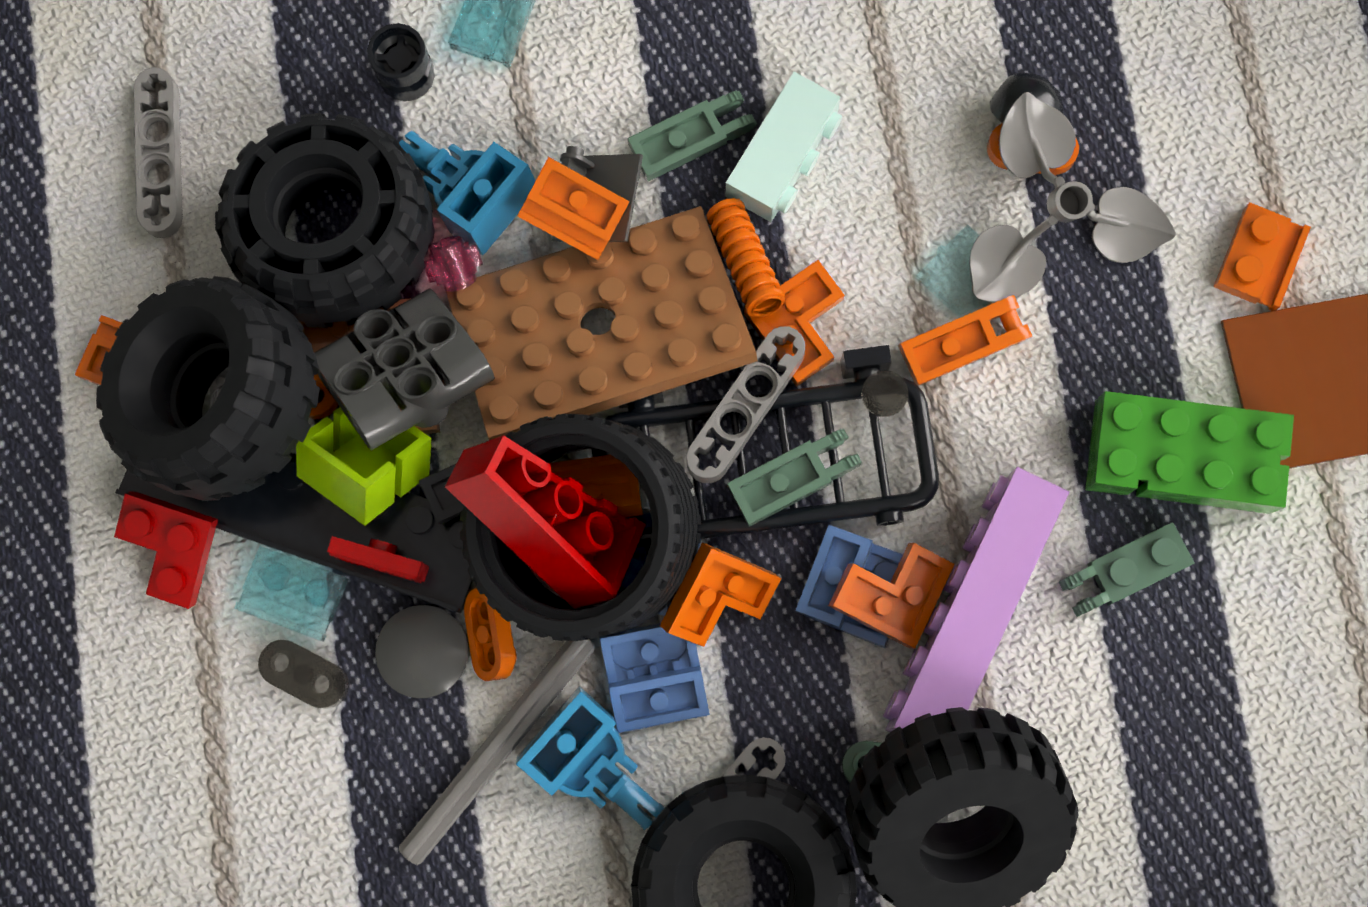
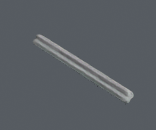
(495, 750)

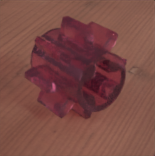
(453, 263)

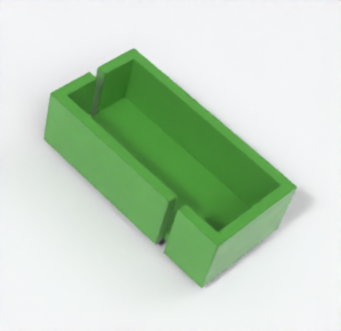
(1190, 452)

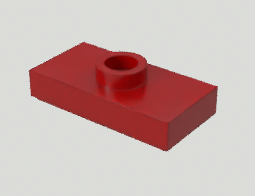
(379, 557)

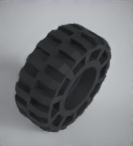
(953, 765)

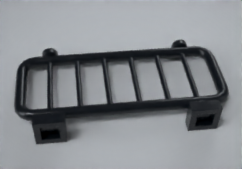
(854, 364)

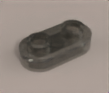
(302, 673)

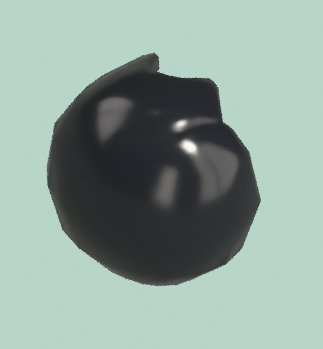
(1019, 84)

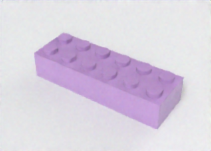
(980, 598)

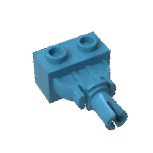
(473, 188)
(581, 753)

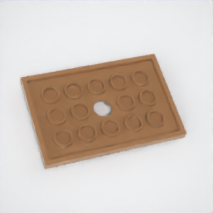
(668, 329)

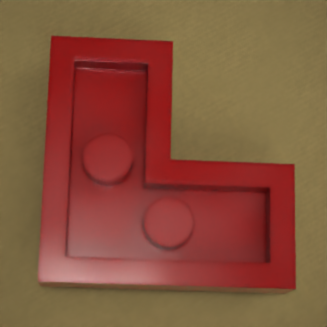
(181, 544)

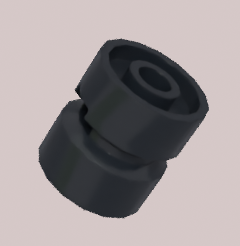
(401, 62)

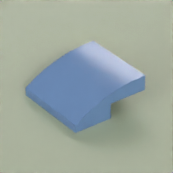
(834, 555)
(652, 678)

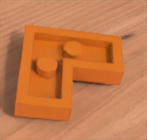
(806, 299)
(710, 585)
(899, 606)

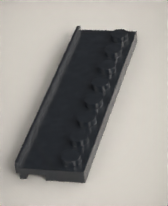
(301, 521)

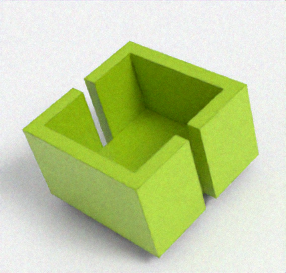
(353, 475)

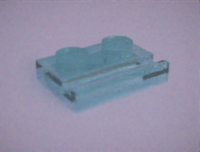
(491, 28)
(291, 593)

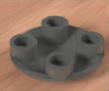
(421, 651)

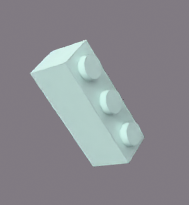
(784, 147)

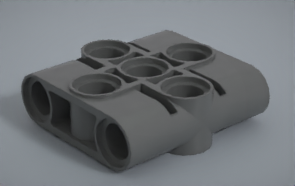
(407, 359)

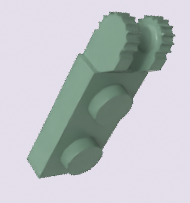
(689, 135)
(789, 478)
(1132, 567)

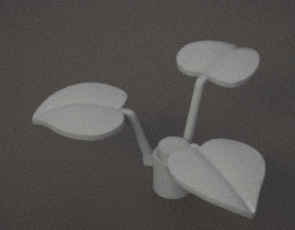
(1033, 141)

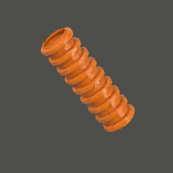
(745, 257)

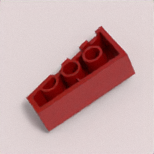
(547, 520)

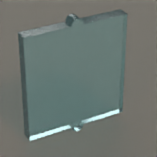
(950, 275)

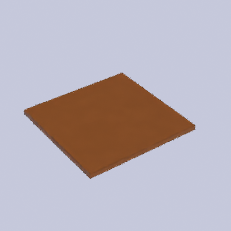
(1307, 366)

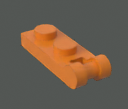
(963, 341)

